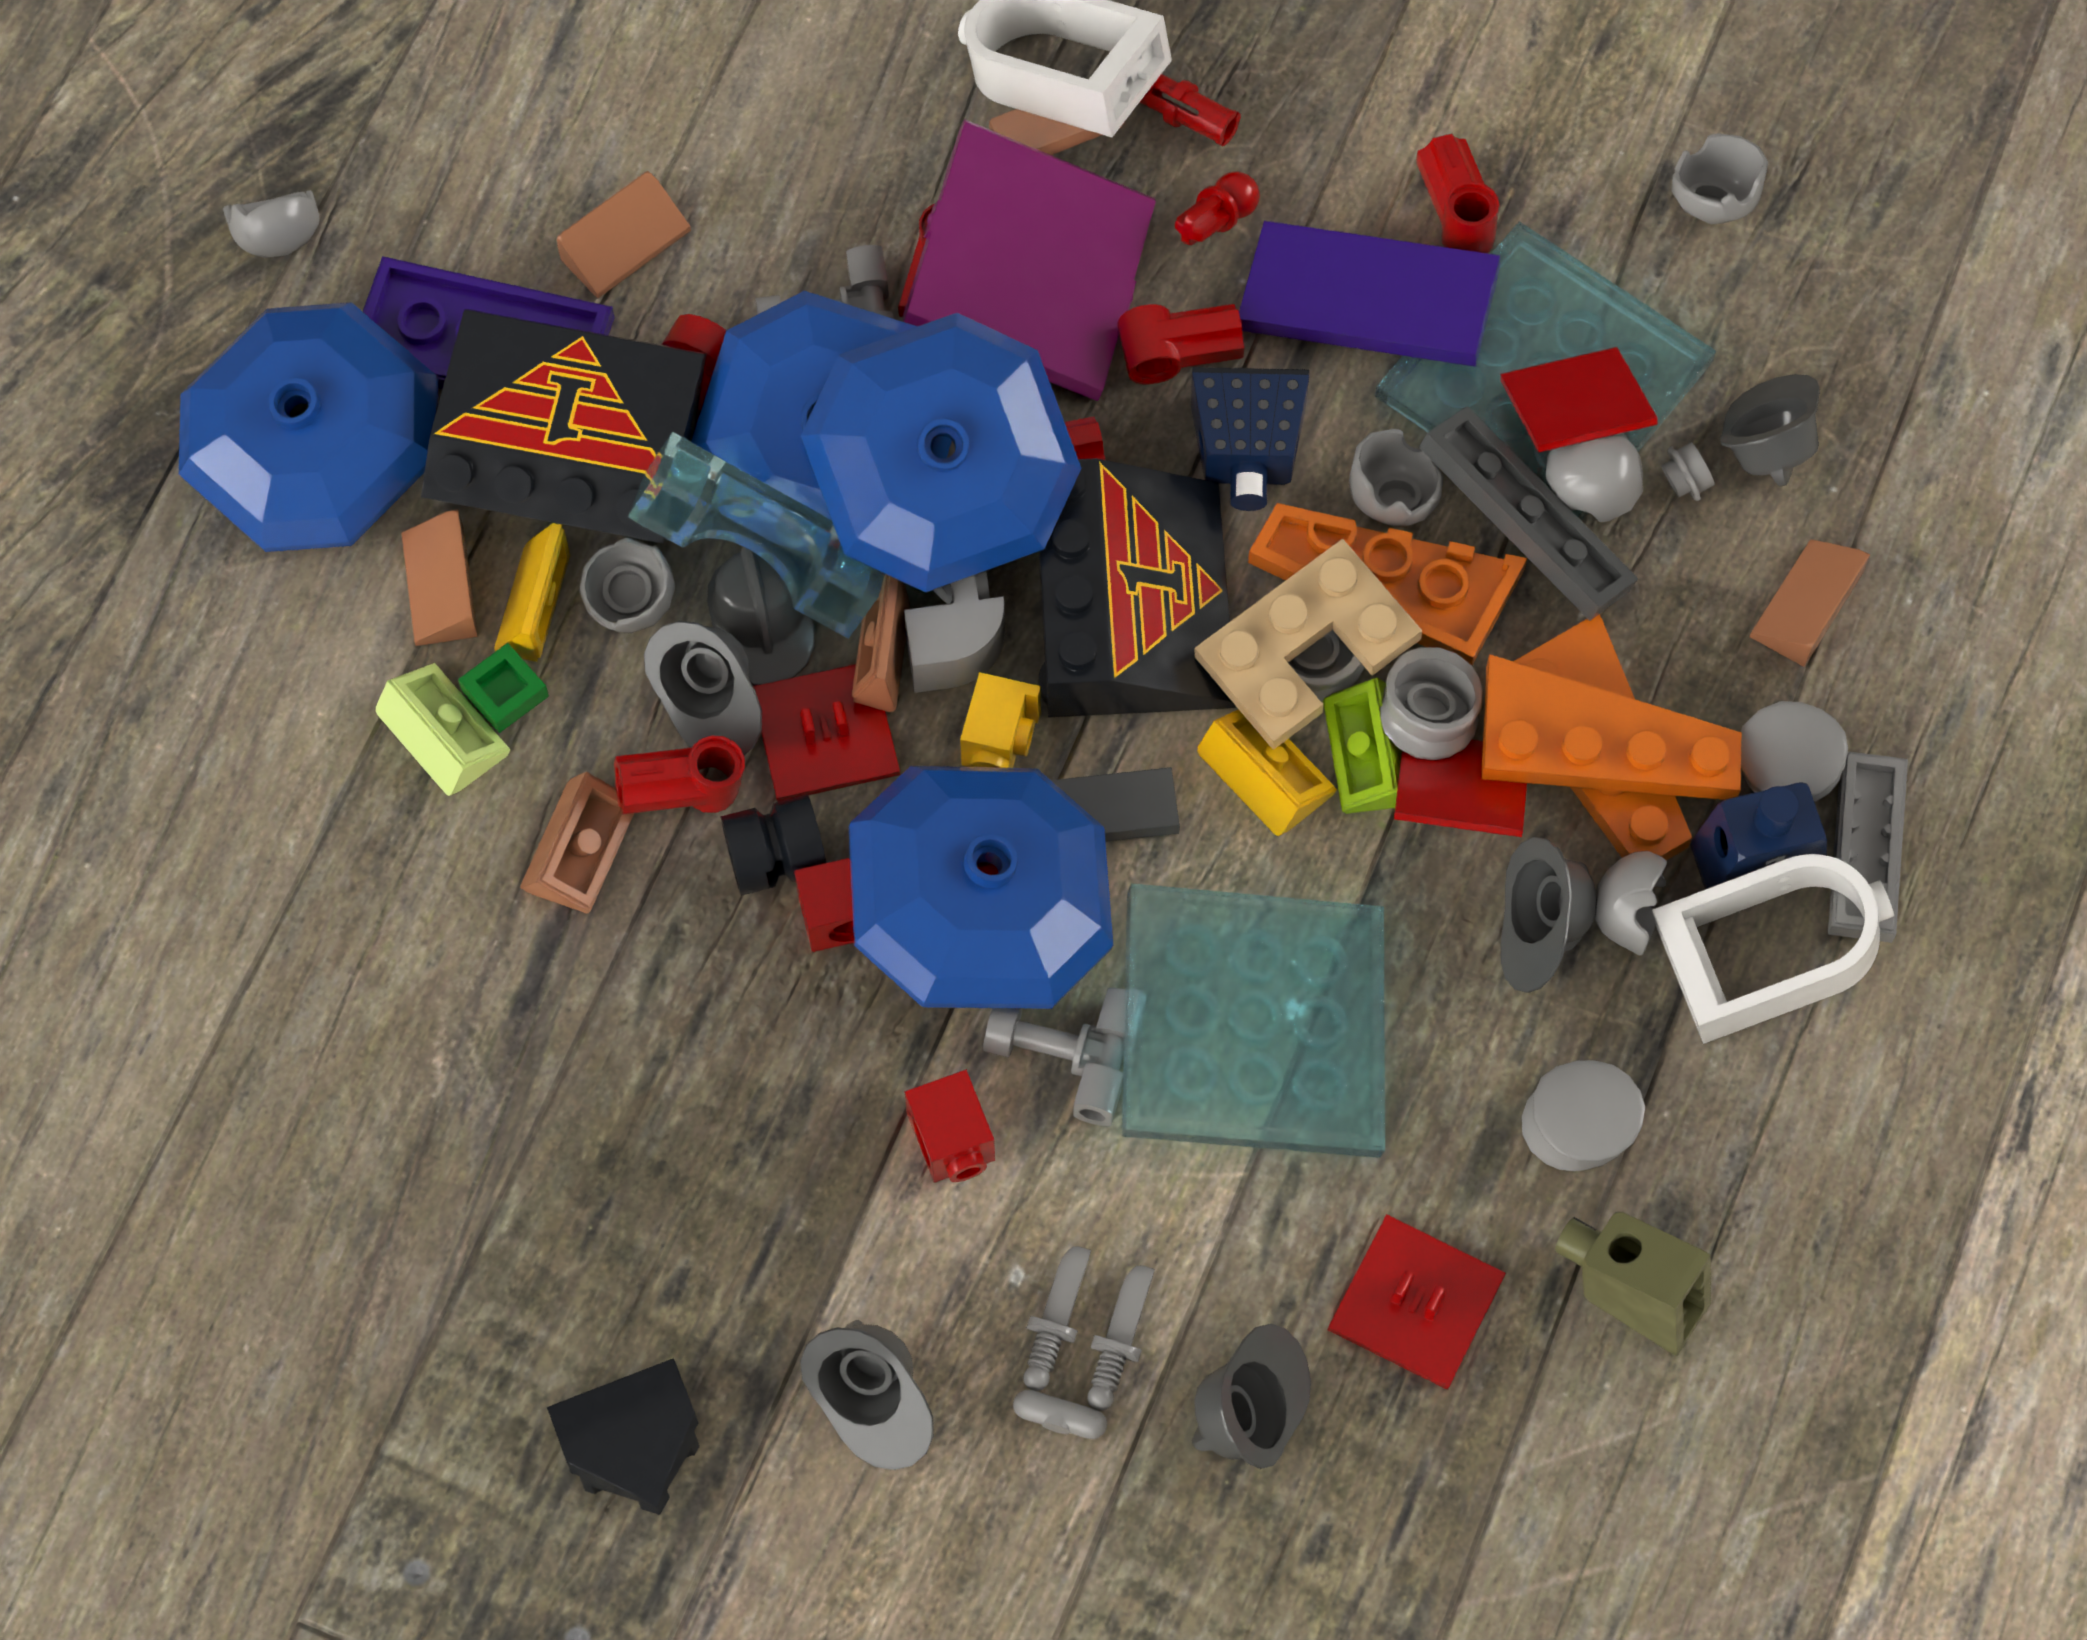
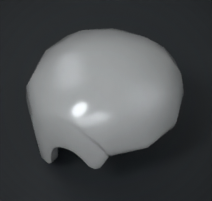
(1720, 179)
(273, 225)
(1597, 476)
(1394, 479)
(627, 586)
(1627, 897)

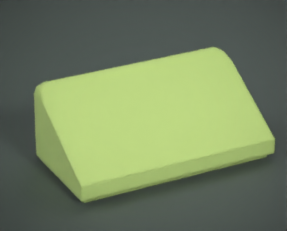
(440, 728)

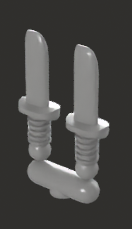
(1063, 1415)

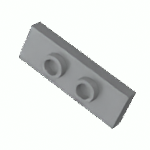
(1869, 835)

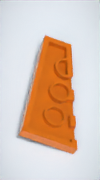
(1441, 587)
(1587, 737)
(1627, 818)

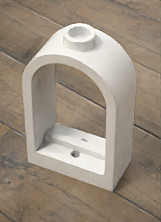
(1096, 104)
(1693, 969)

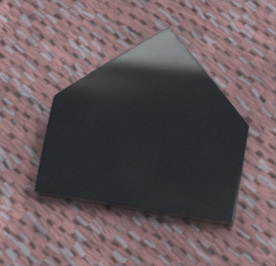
(629, 1434)

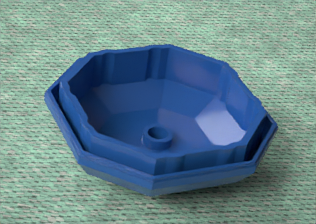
(771, 381)
(335, 465)
(932, 515)
(968, 934)

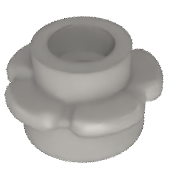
(1687, 471)

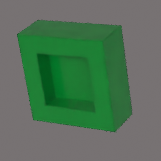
(503, 687)

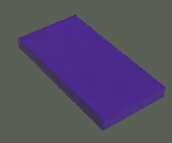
(1369, 293)
(426, 305)

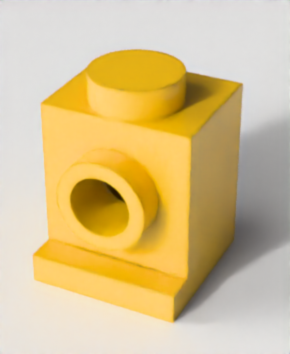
(999, 722)

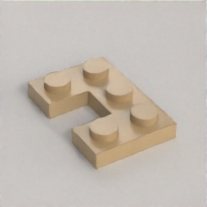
(1255, 648)

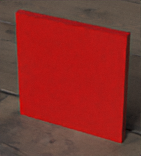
(1578, 399)
(821, 737)
(1455, 796)
(1416, 1301)

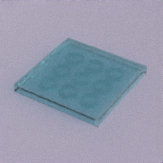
(1541, 313)
(1254, 1021)

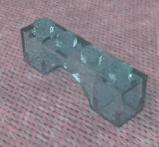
(700, 496)

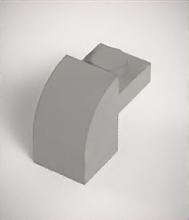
(955, 640)

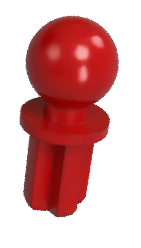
(1218, 207)

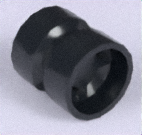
(772, 843)

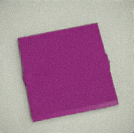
(1032, 254)

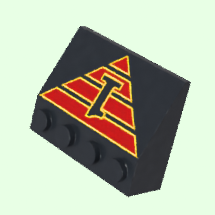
(556, 421)
(1132, 592)

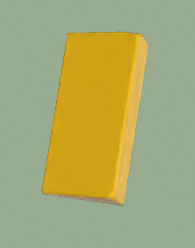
(535, 593)
(1274, 783)

